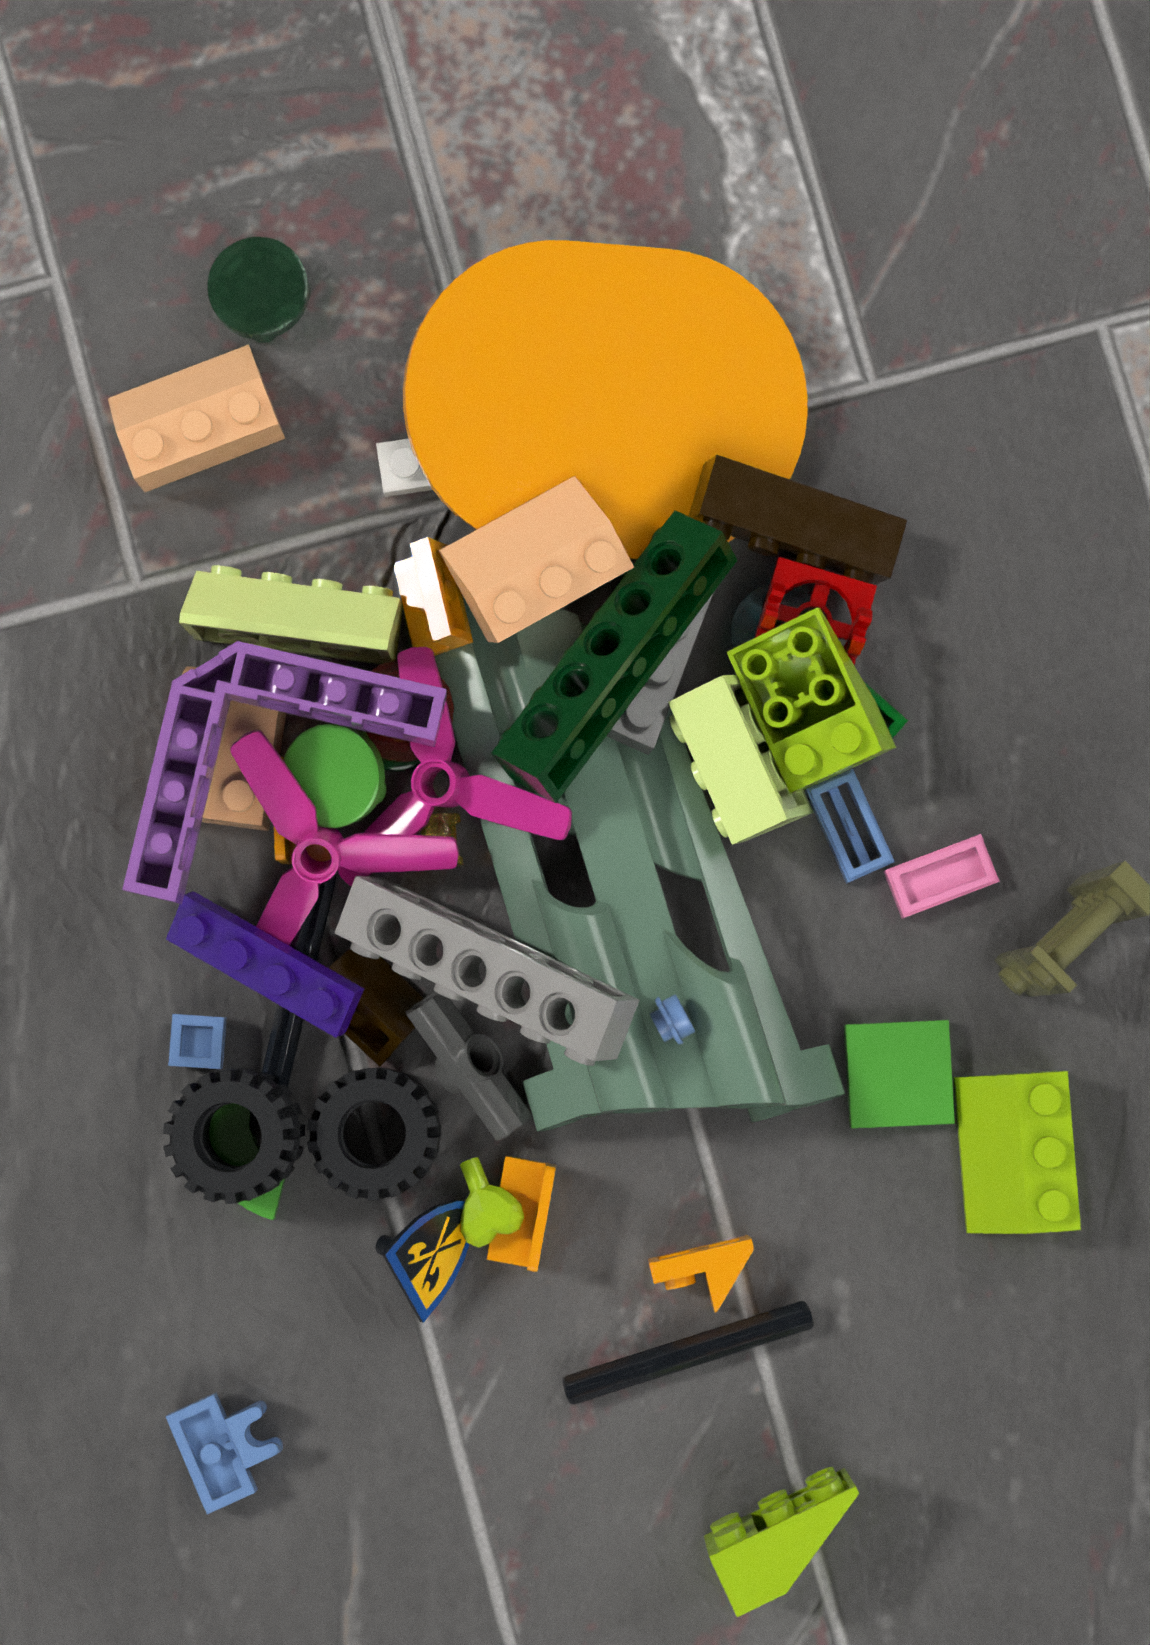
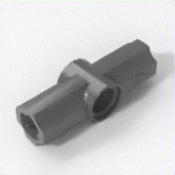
(469, 1064)

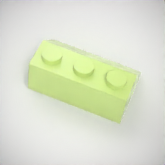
(734, 761)

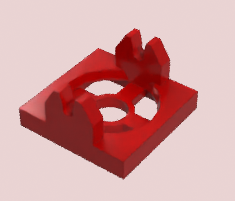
(856, 594)

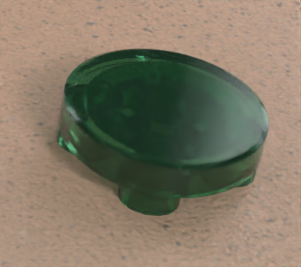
(258, 288)

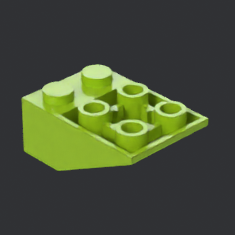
(810, 701)
(770, 1547)

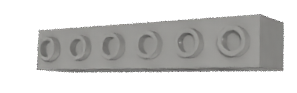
(600, 1010)

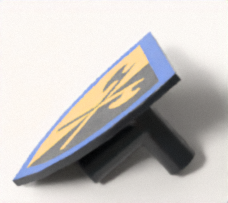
(427, 1255)

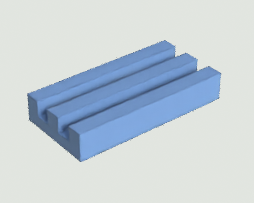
(831, 835)

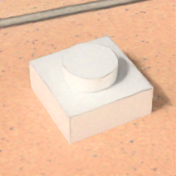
(400, 469)

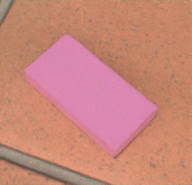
(941, 876)

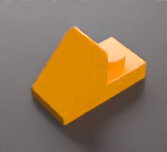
(718, 1261)

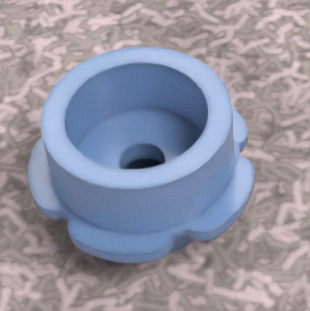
(672, 1020)

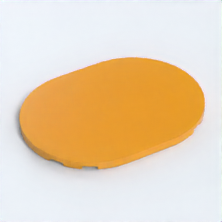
(599, 372)

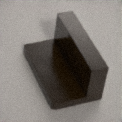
(380, 1016)

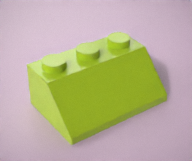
(1017, 1153)

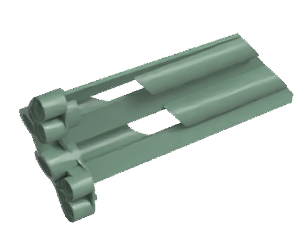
(629, 818)

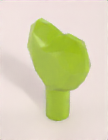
(487, 1207)

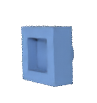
(197, 1041)

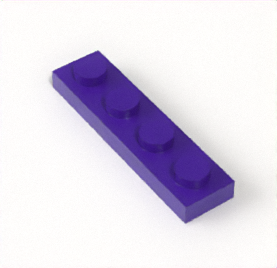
(265, 964)

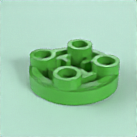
(338, 772)

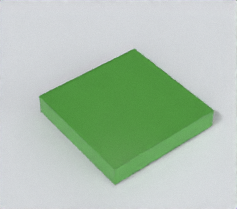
(899, 1074)

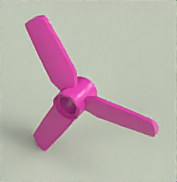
(476, 794)
(297, 821)

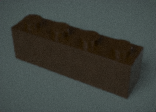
(797, 521)

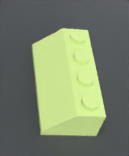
(293, 616)

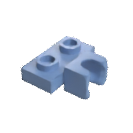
(220, 1449)

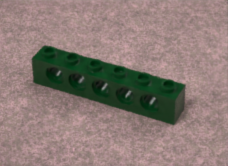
(614, 656)

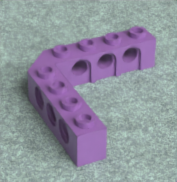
(196, 724)

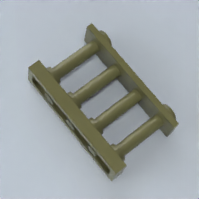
(1100, 900)

